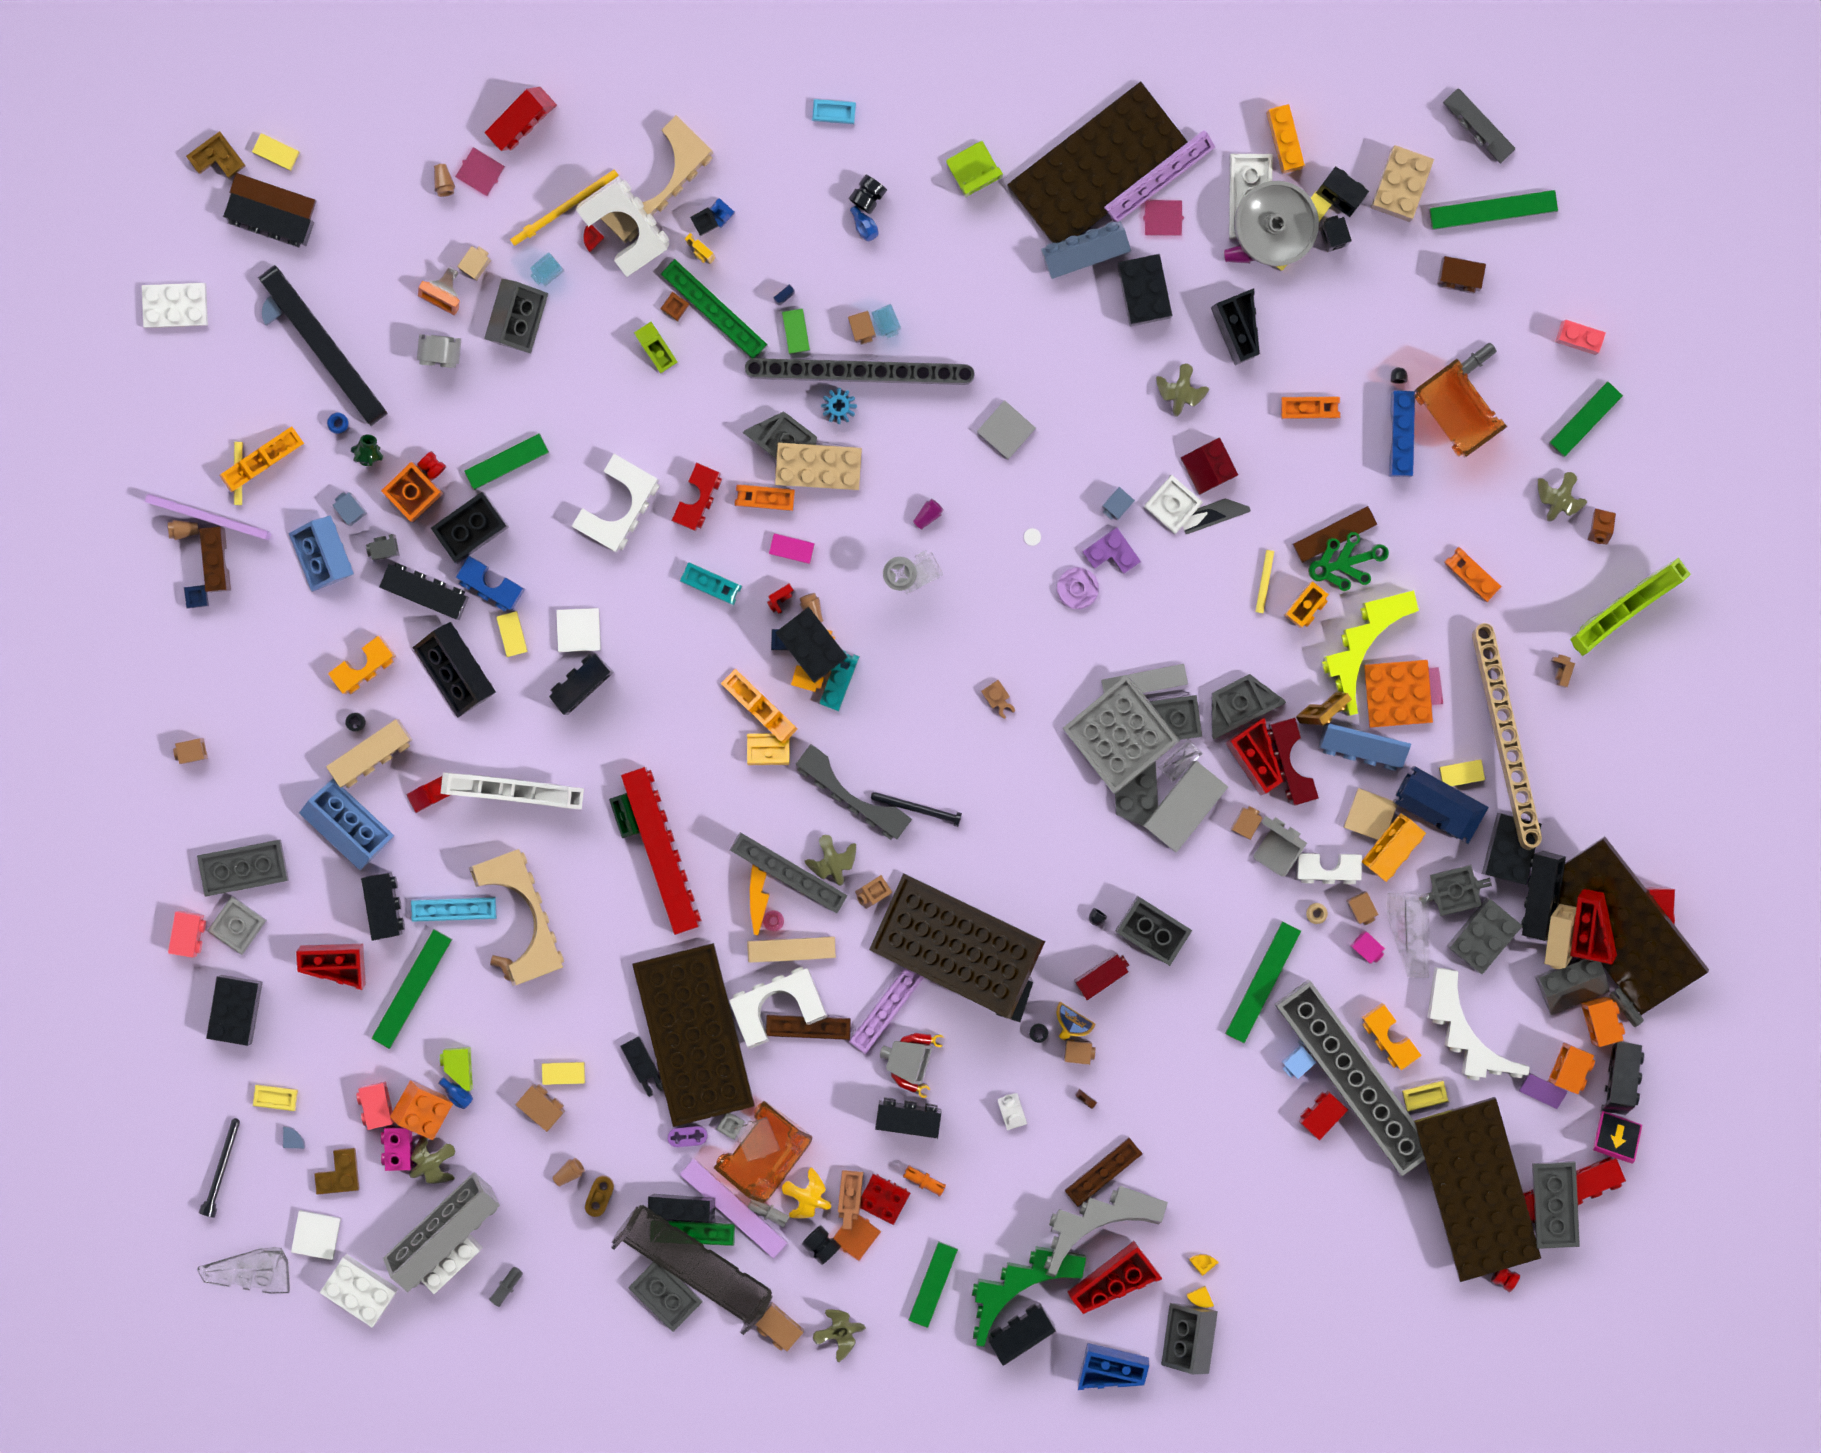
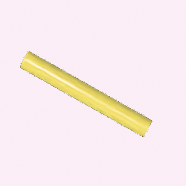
(238, 455)
(1264, 581)

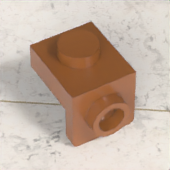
(1602, 526)

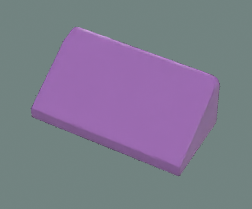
(1543, 1090)

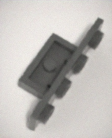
(1479, 125)

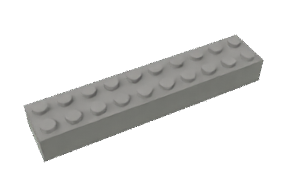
(1353, 1075)

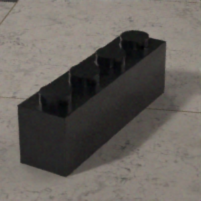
(269, 220)
(424, 592)
(1543, 893)

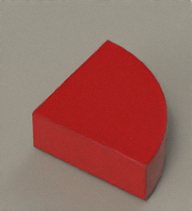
(592, 237)

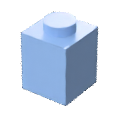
(1298, 1062)

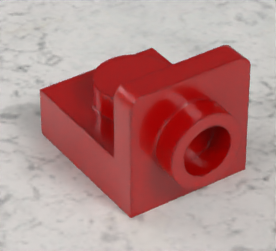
(782, 594)

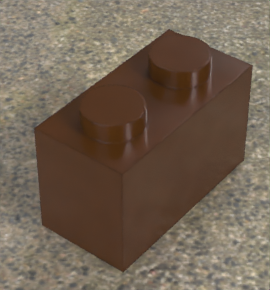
(1461, 274)

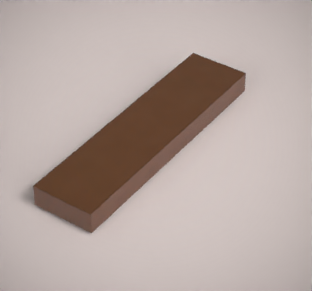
(273, 196)
(1316, 543)
(797, 1027)
(1103, 1172)

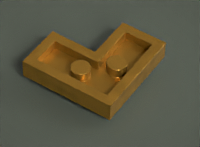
(216, 150)
(1323, 713)
(343, 1178)

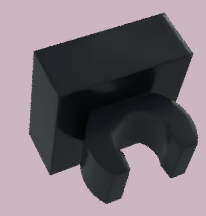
(704, 221)

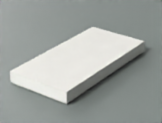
(1245, 174)

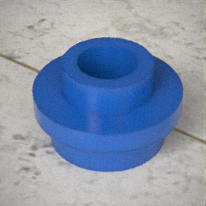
(331, 423)

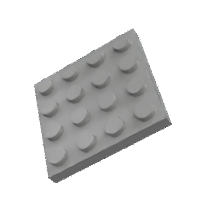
(1121, 734)

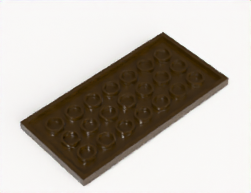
(1097, 164)
(957, 946)
(1650, 950)
(693, 1034)
(1477, 1189)

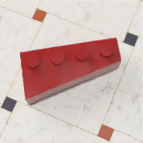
(1114, 1279)

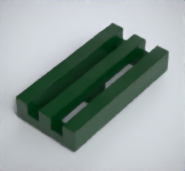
(624, 815)

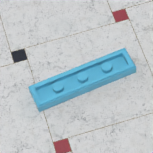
(453, 909)

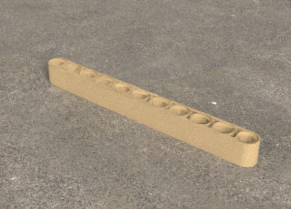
(1506, 746)

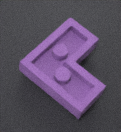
(1113, 546)

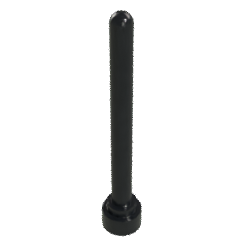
(209, 1207)

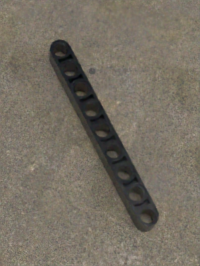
(322, 345)

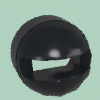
(1399, 375)
(1097, 917)

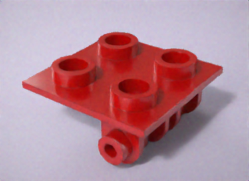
(884, 1199)

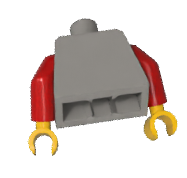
(909, 1060)

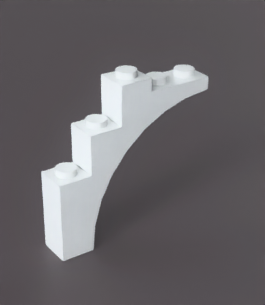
(512, 790)
(1445, 1006)

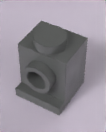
(383, 547)

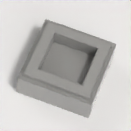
(728, 1124)

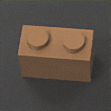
(540, 1106)
(779, 1327)

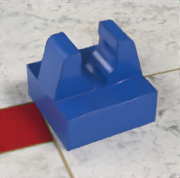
(721, 212)

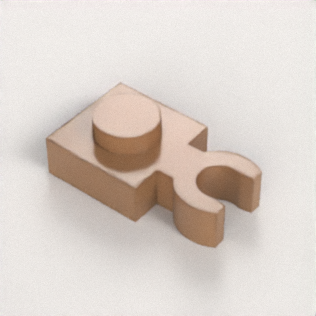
(996, 695)

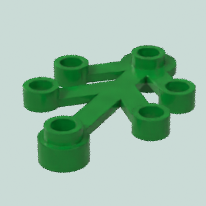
(1344, 562)

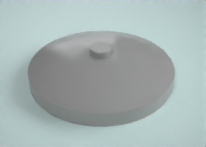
(1276, 223)

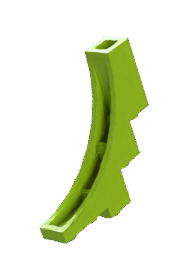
(1628, 605)

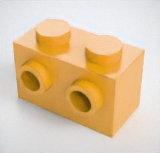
(1306, 604)

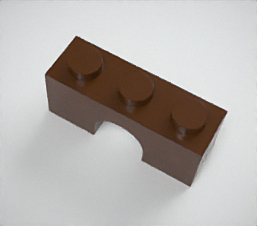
(213, 558)

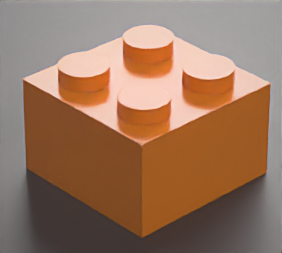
(412, 492)
(1603, 1021)
(1571, 1068)
(421, 1110)

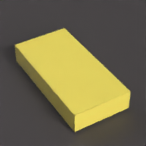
(275, 151)
(512, 634)
(1462, 773)
(563, 1073)
(1425, 1096)
(275, 1097)

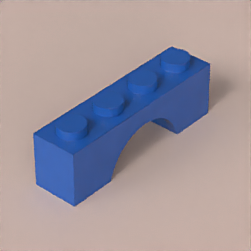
(1402, 446)

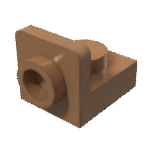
(1563, 674)
(873, 892)

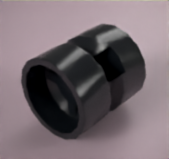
(867, 194)
(821, 1244)

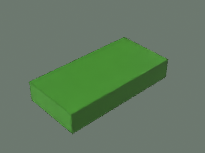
(796, 331)

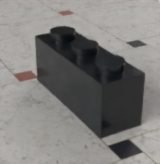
(682, 1207)

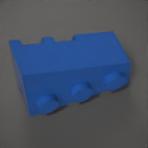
(1111, 1367)

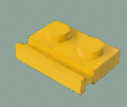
(700, 250)
(767, 750)

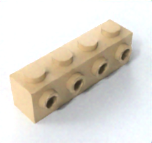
(369, 753)

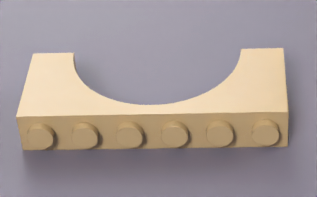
(689, 156)
(541, 954)

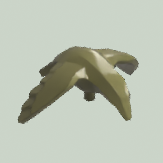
(1181, 391)
(1560, 498)
(833, 863)
(429, 1163)
(841, 1331)

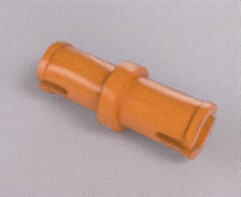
(924, 1180)

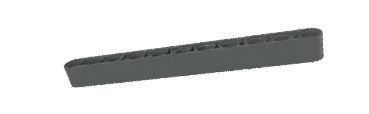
(849, 376)

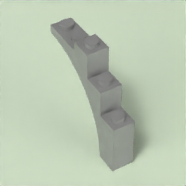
(1095, 1213)

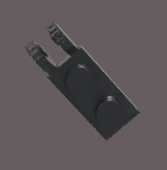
(641, 1064)

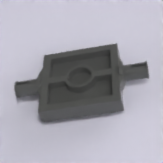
(1456, 890)

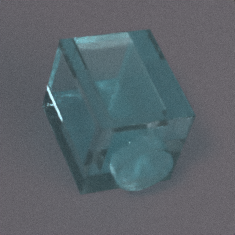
(546, 270)
(886, 321)

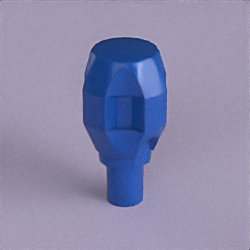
(864, 225)
(456, 1093)

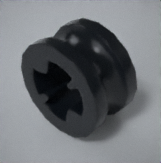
(360, 717)
(1032, 1030)

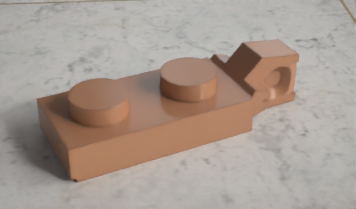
(850, 1197)

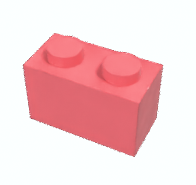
(1580, 337)
(186, 934)
(375, 1105)

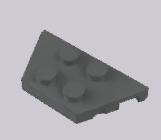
(780, 429)
(1241, 703)
(1139, 797)

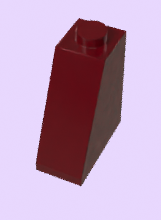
(1102, 975)

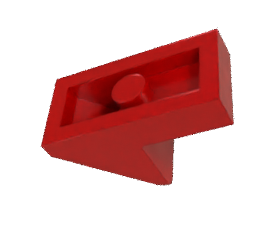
(426, 795)

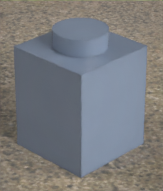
(1117, 504)
(349, 508)

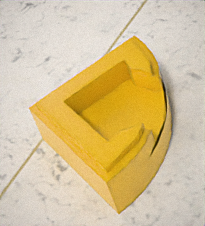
(1203, 1262)
(1200, 1297)

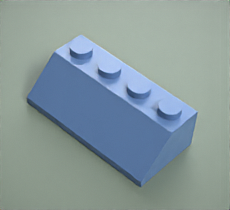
(1364, 745)
(346, 824)

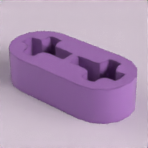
(688, 1130)

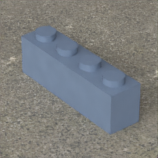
(1085, 249)

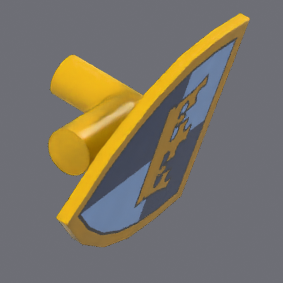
(1072, 1022)

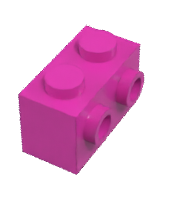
(397, 1147)

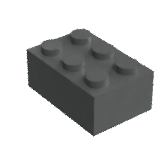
(1153, 930)
(1484, 936)

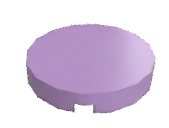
(1077, 588)

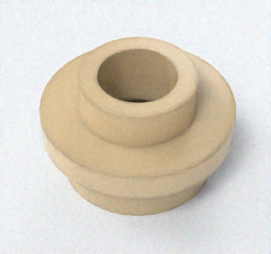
(1323, 913)

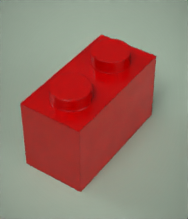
(1322, 1115)

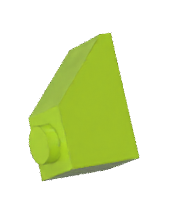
(655, 347)
(458, 1066)

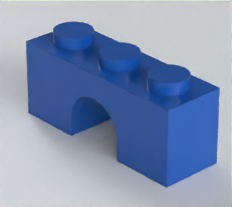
(473, 575)

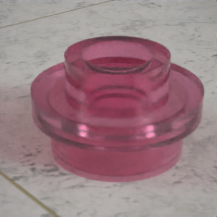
(766, 920)

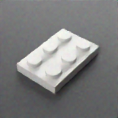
(174, 305)

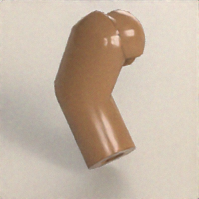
(501, 962)

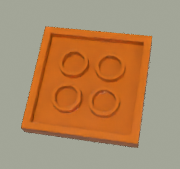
(1398, 693)

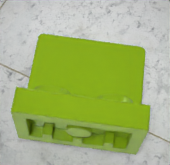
(974, 168)

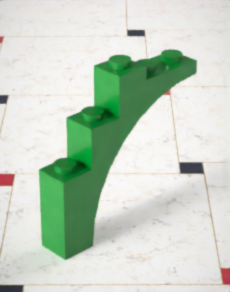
(1016, 1279)

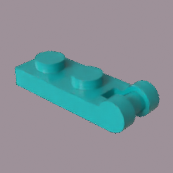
(710, 583)
(838, 683)

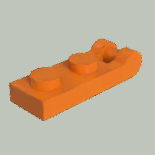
(1309, 407)
(765, 497)
(1473, 575)

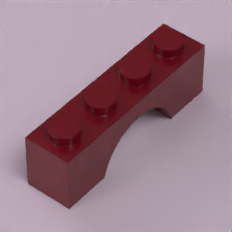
(1285, 735)

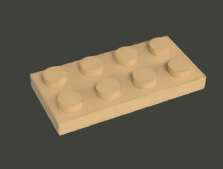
(818, 466)

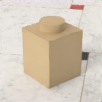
(474, 262)

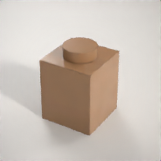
(862, 327)
(190, 751)
(1247, 822)
(1362, 908)
(1079, 1052)

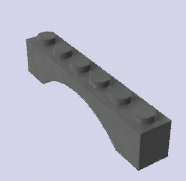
(817, 764)

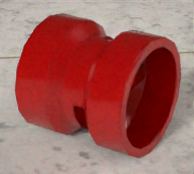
(431, 465)
(1506, 1279)

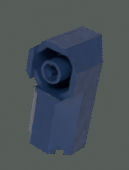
(1440, 804)

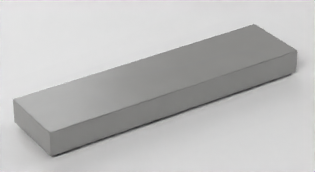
(1153, 679)

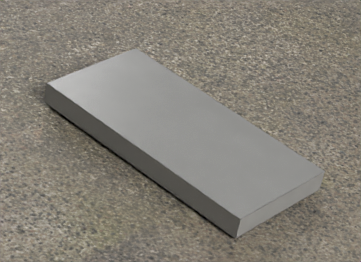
(1185, 806)

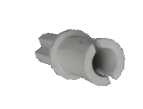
(768, 1212)

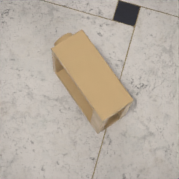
(1560, 937)

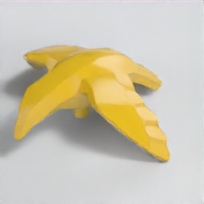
(808, 1198)

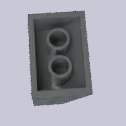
(516, 315)
(1572, 985)
(1189, 1338)

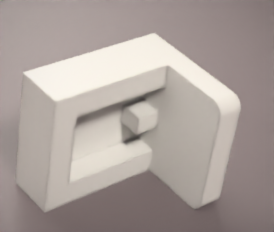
(1012, 1111)

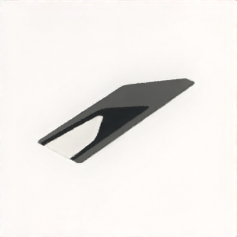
(1214, 514)

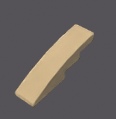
(791, 949)

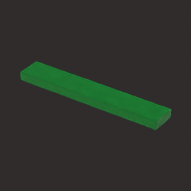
(1493, 209)
(714, 309)
(1263, 982)
(411, 988)

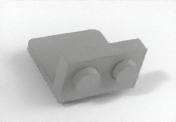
(1279, 847)

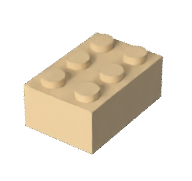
(1402, 183)

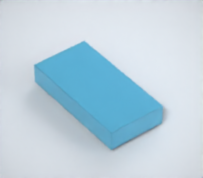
(834, 111)

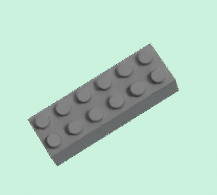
(441, 1232)

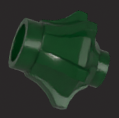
(367, 450)

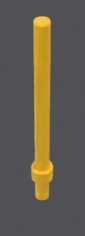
(530, 230)

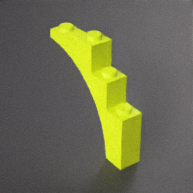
(1358, 639)

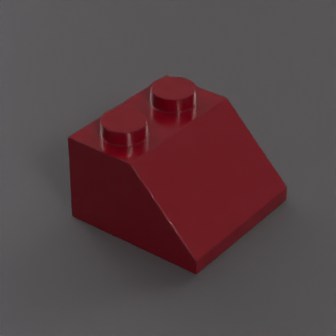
(1209, 466)

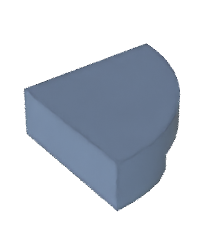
(270, 310)
(292, 1138)

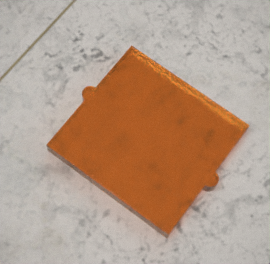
(859, 1238)

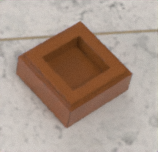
(675, 306)

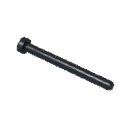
(955, 818)

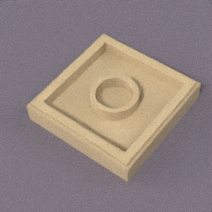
(1370, 814)

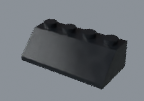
(454, 669)

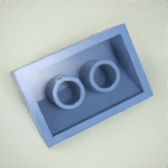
(321, 553)

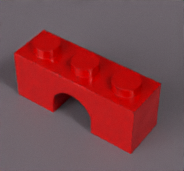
(692, 514)

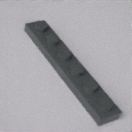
(788, 872)

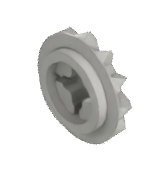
(909, 570)

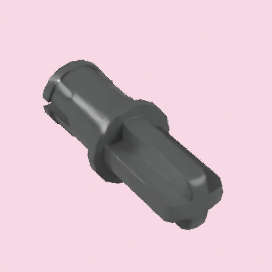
(1478, 358)
(1626, 1007)
(506, 1286)

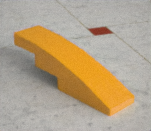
(261, 459)
(759, 706)
(758, 899)

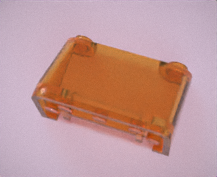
(1459, 409)
(762, 1176)

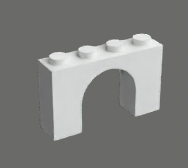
(617, 197)
(614, 533)
(748, 1005)

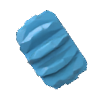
(833, 401)

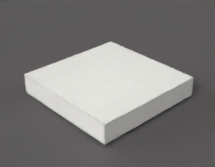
(1173, 504)
(578, 630)
(316, 1235)

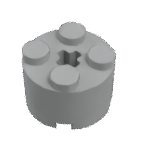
(438, 349)

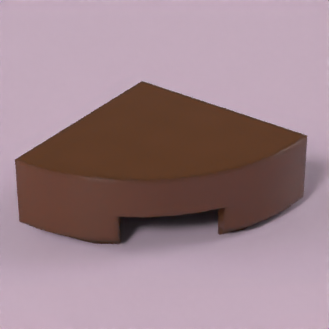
(1088, 1100)

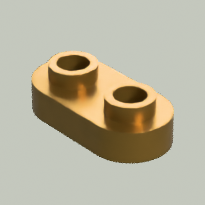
(599, 1195)

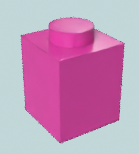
(1368, 947)

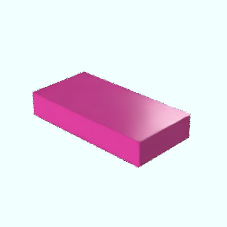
(791, 548)

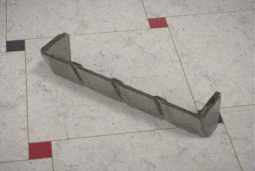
(695, 1265)

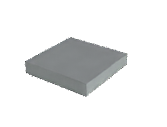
(1006, 429)
(237, 925)

